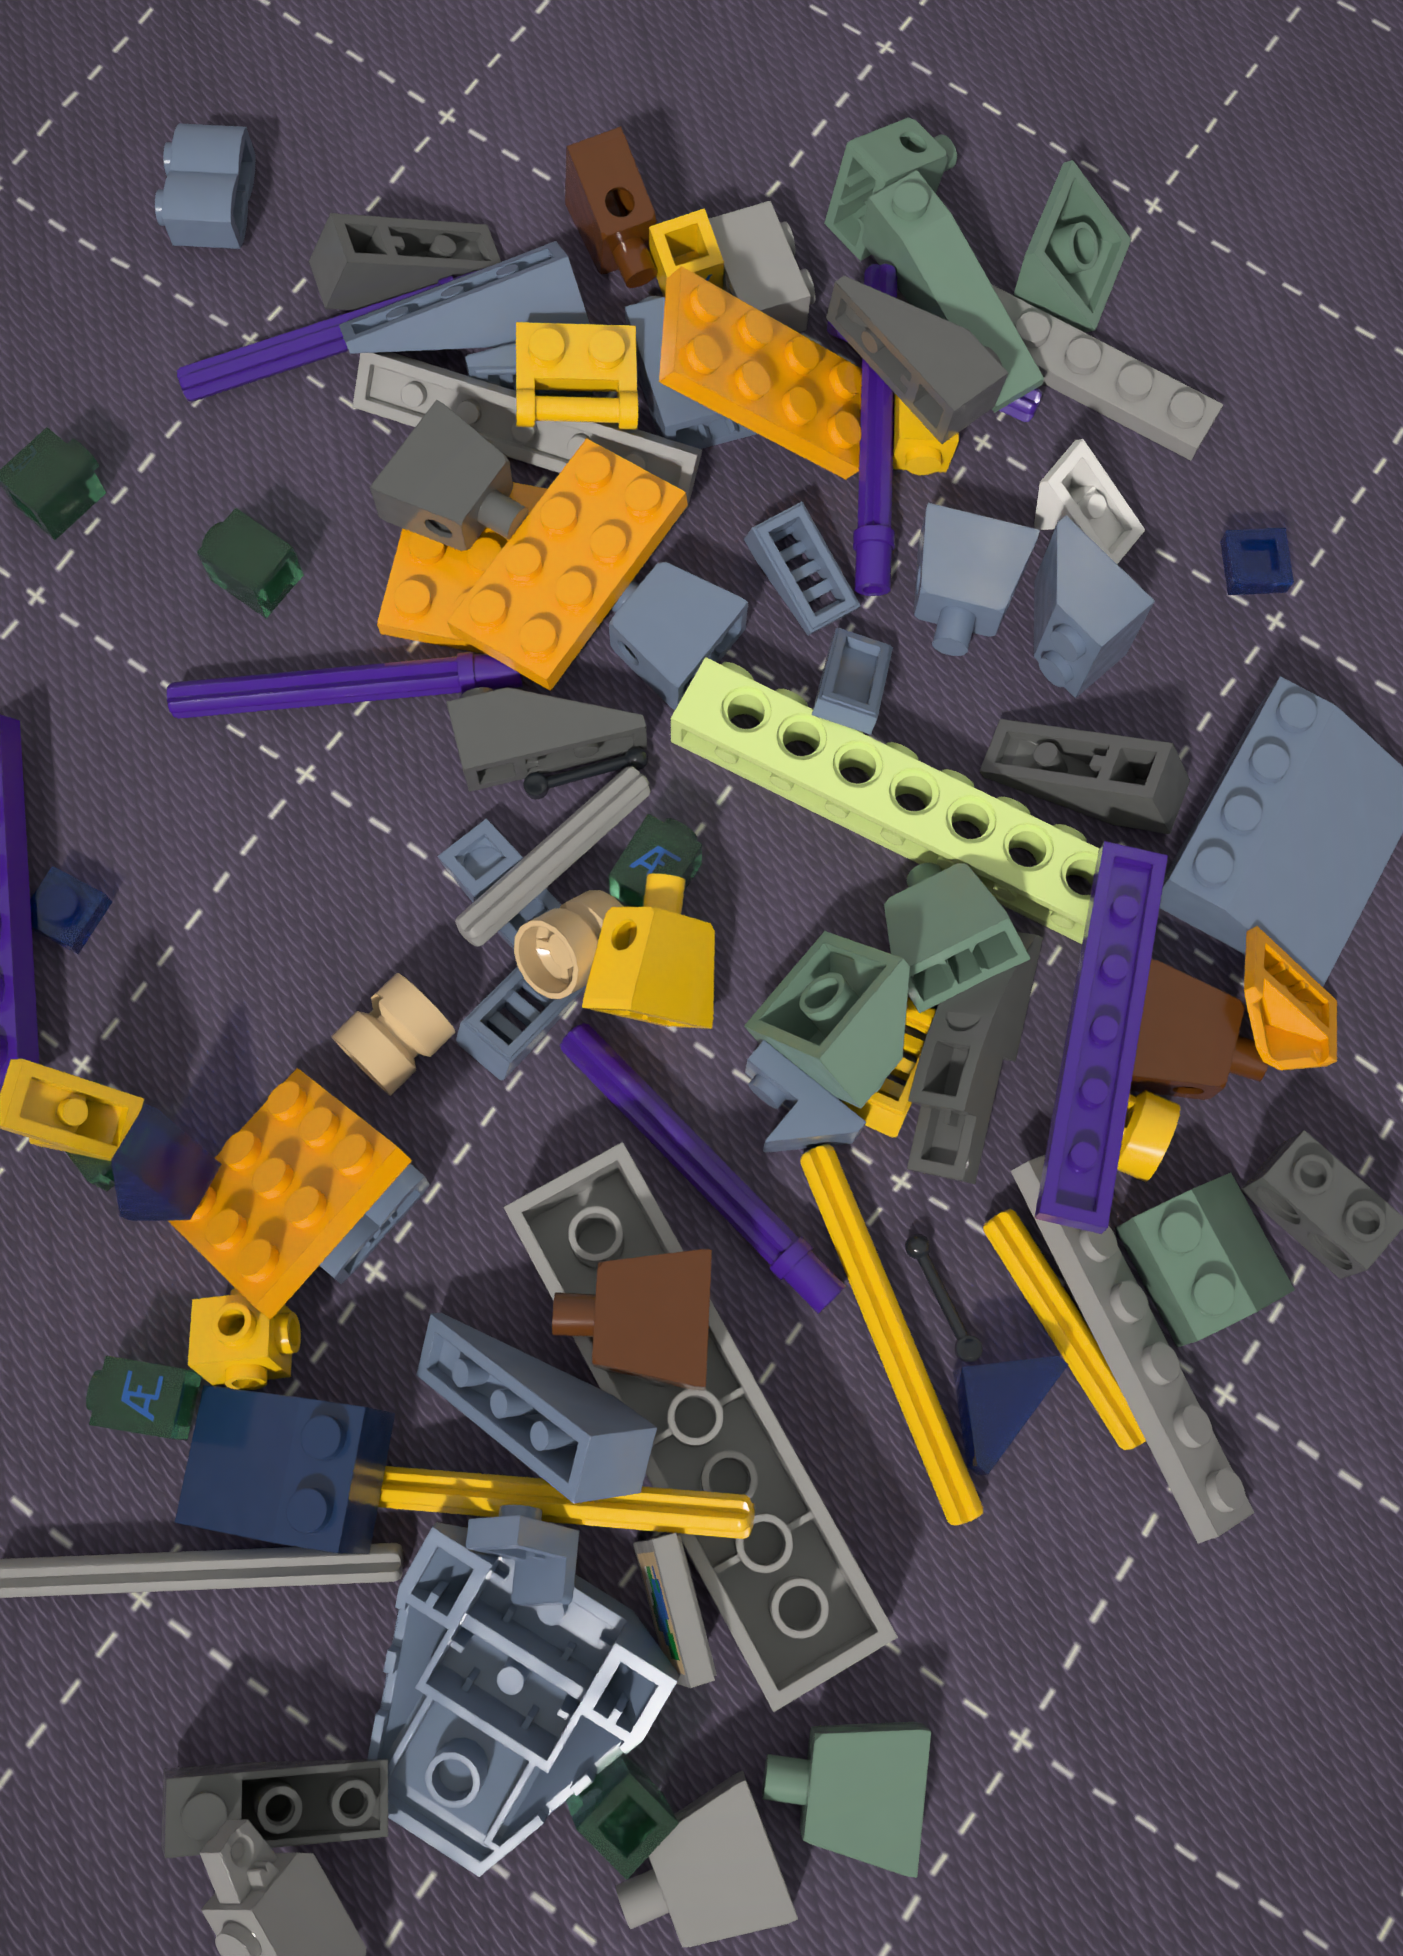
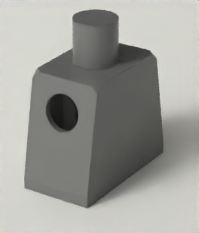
(448, 483)

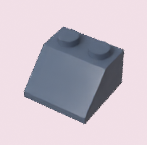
(1083, 610)

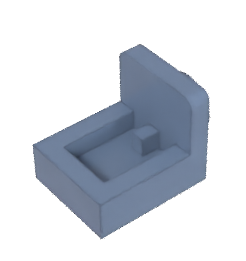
(541, 1550)

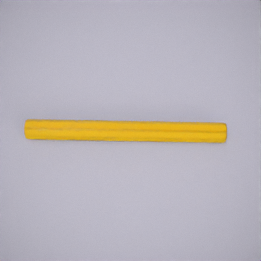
(891, 1336)
(650, 1510)

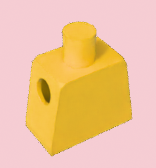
(654, 961)

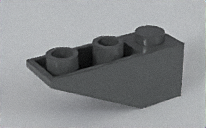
(282, 1800)

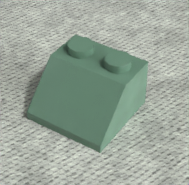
(839, 1016)
(1204, 1260)

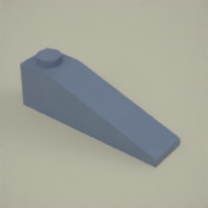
(475, 308)
(548, 1419)

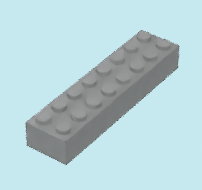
(792, 1583)

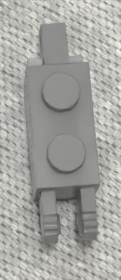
(272, 1900)

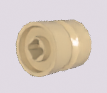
(561, 944)
(393, 1033)

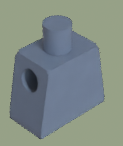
(967, 574)
(672, 625)

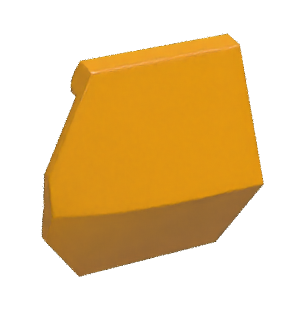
(1287, 1008)

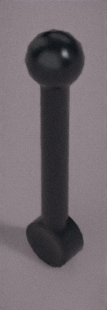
(537, 785)
(967, 1347)

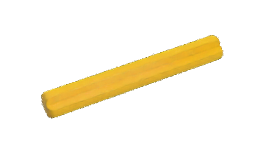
(1063, 1324)

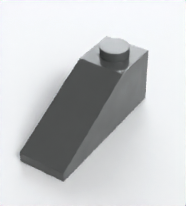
(381, 258)
(922, 358)
(521, 732)
(1090, 772)

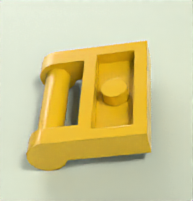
(576, 360)

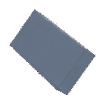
(853, 681)

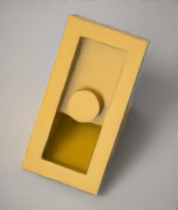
(65, 1110)

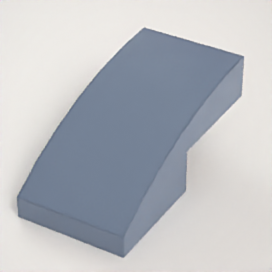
(480, 861)

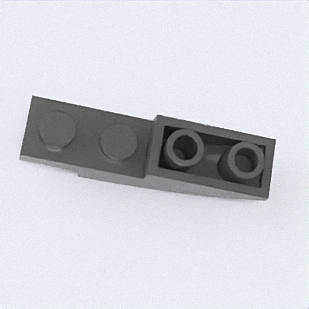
(962, 1068)

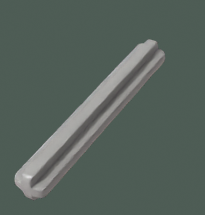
(552, 856)

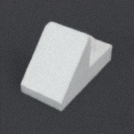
(1088, 496)

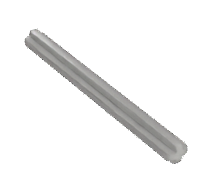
(196, 1570)

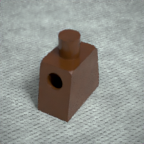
(611, 206)
(1190, 1038)
(645, 1317)

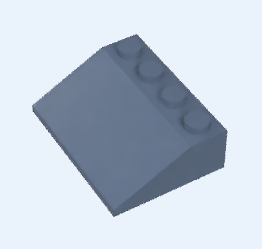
(1291, 832)

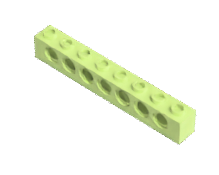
(871, 807)

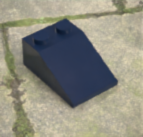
(286, 1469)

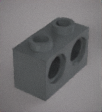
(1324, 1205)

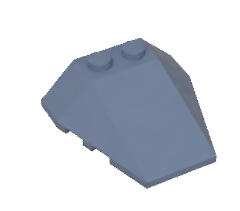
(502, 1703)

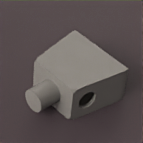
(712, 1872)

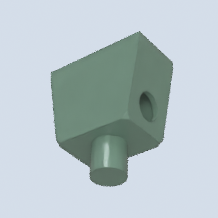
(877, 162)
(949, 933)
(859, 1791)

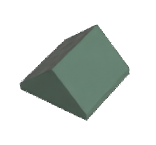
(1073, 253)

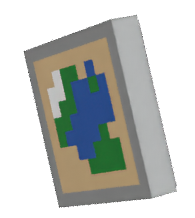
(675, 1608)

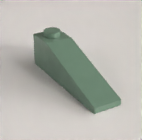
(942, 275)

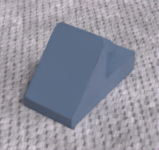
(814, 1112)

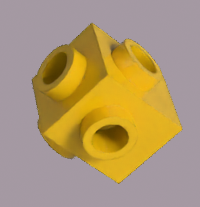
(239, 1344)

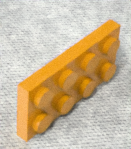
(760, 373)
(568, 563)

